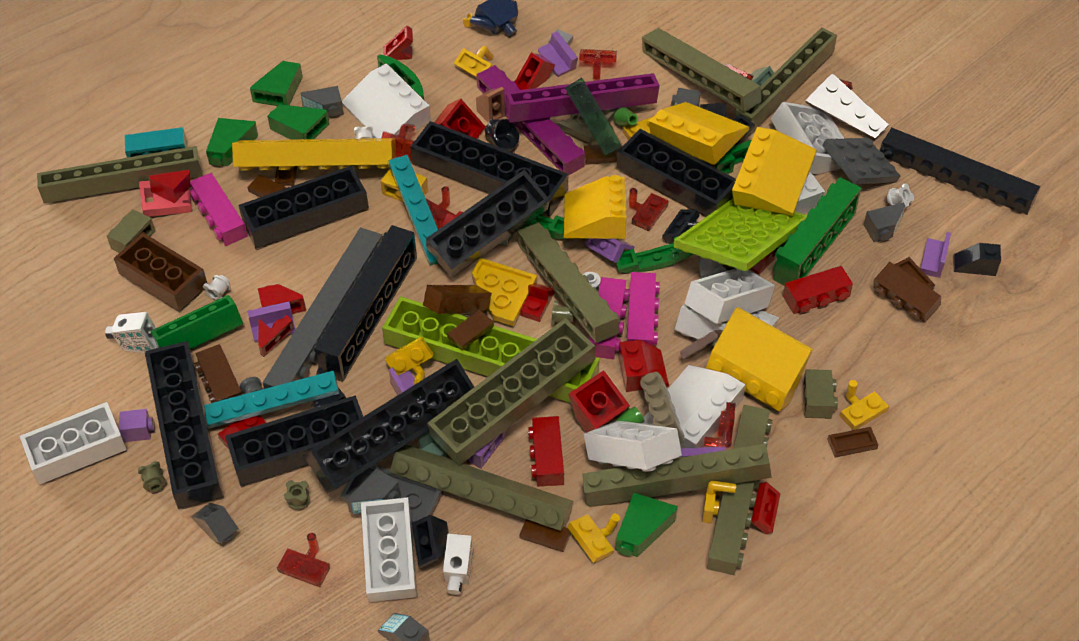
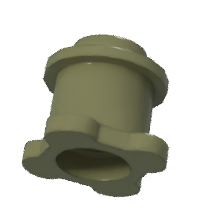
(560, 313)
(152, 477)
(296, 494)

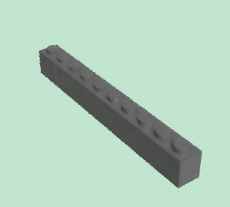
(299, 352)

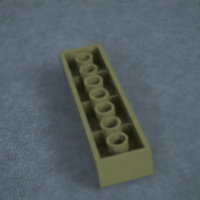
(511, 391)

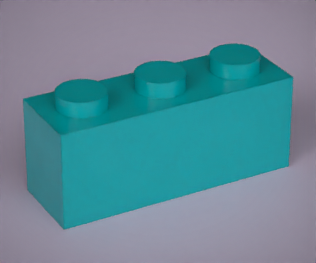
(155, 141)

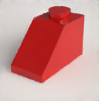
(534, 72)
(279, 294)

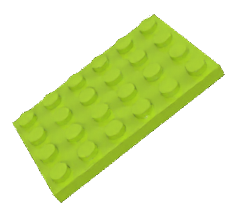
(738, 235)

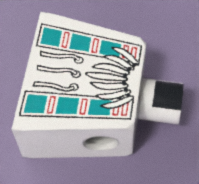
(133, 332)
(458, 562)

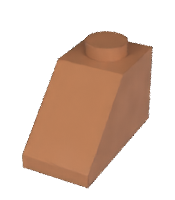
(491, 104)

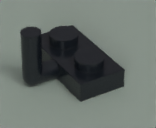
(681, 223)

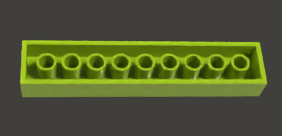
(484, 356)

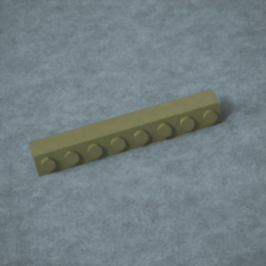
(702, 69)
(791, 75)
(115, 174)
(568, 282)
(679, 476)
(482, 487)
(734, 507)

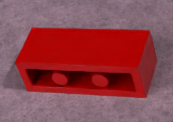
(817, 290)
(546, 451)

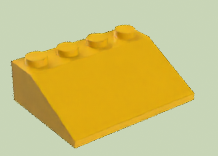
(697, 131)
(773, 172)
(596, 210)
(760, 358)

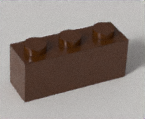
(907, 292)
(456, 299)
(217, 374)

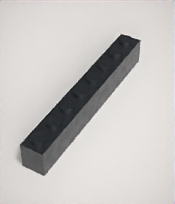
(959, 171)

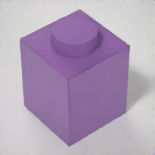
(135, 425)

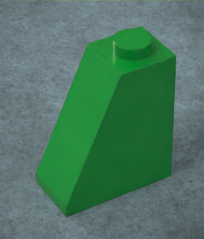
(278, 84)
(298, 122)
(224, 134)
(643, 524)

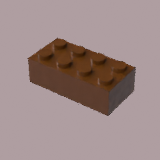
(160, 271)

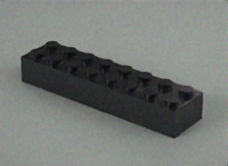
(482, 163)
(366, 302)
(183, 425)
(387, 427)

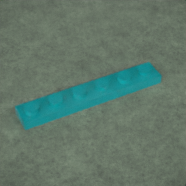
(414, 201)
(271, 399)

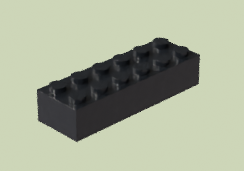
(675, 172)
(303, 206)
(487, 223)
(282, 442)

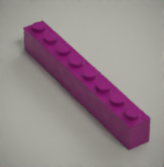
(555, 100)
(541, 132)

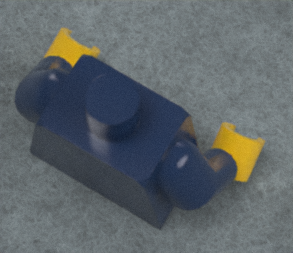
(494, 16)

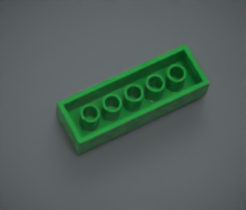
(817, 232)

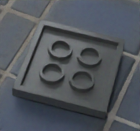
(861, 160)

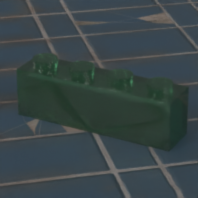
(594, 116)

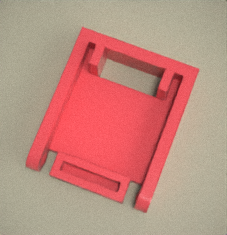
(160, 205)

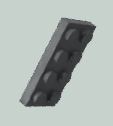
(421, 497)

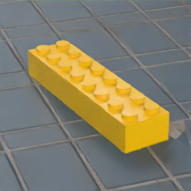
(313, 152)

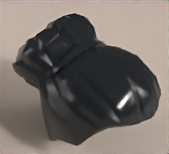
(502, 134)

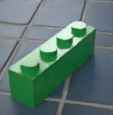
(200, 324)

